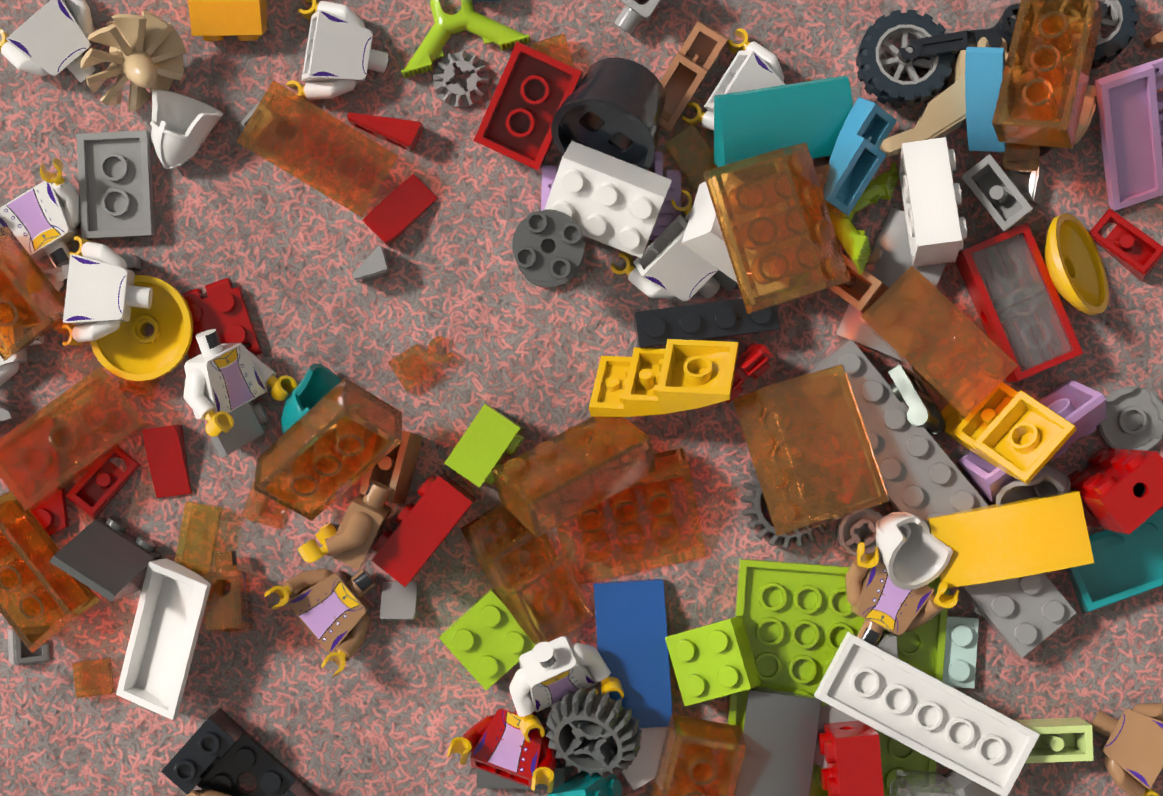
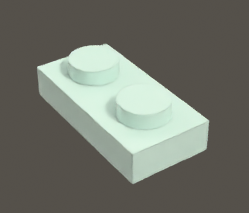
(960, 651)

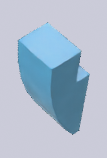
(982, 85)
(856, 154)

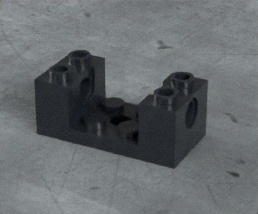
(223, 752)

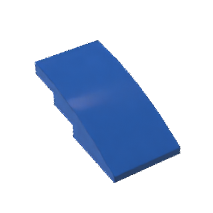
(634, 647)

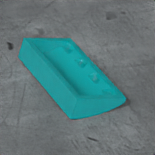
(779, 118)
(1121, 565)

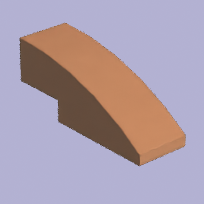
(689, 70)

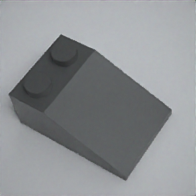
(107, 558)

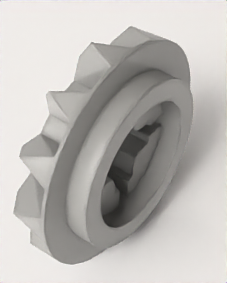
(476, 84)

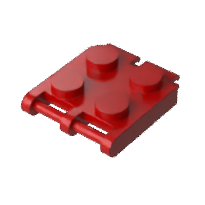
(222, 311)
(751, 363)

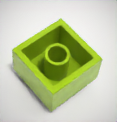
(485, 446)
(487, 639)
(713, 661)

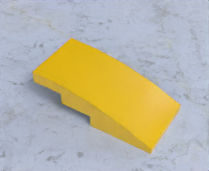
(664, 380)
(1011, 432)
(1014, 539)

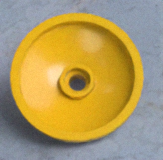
(1076, 265)
(143, 357)

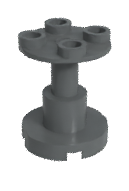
(548, 248)

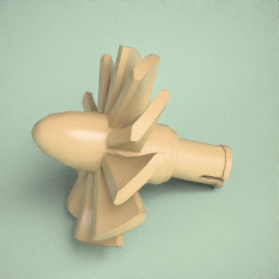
(140, 51)

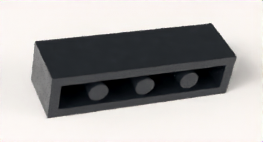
(702, 322)

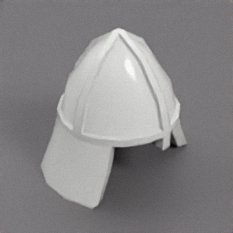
(179, 126)
(910, 551)

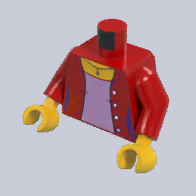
(503, 751)

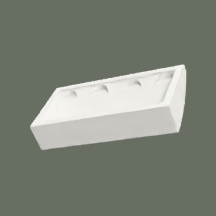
(163, 637)

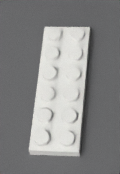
(926, 715)

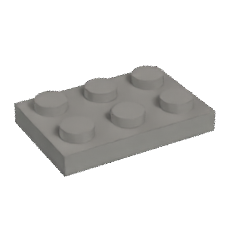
(115, 185)

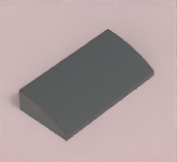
(779, 742)

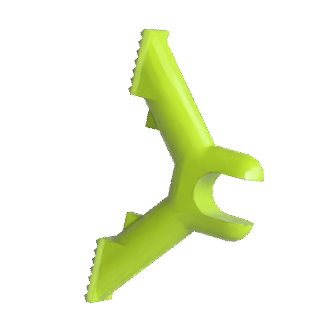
(447, 25)
(854, 240)

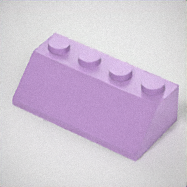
(1071, 401)

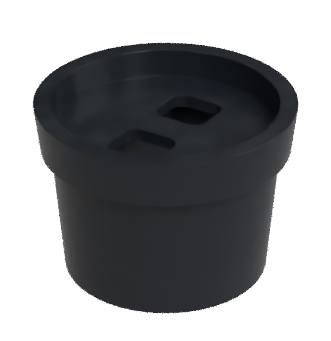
(613, 112)

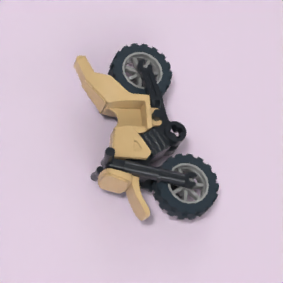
(944, 58)

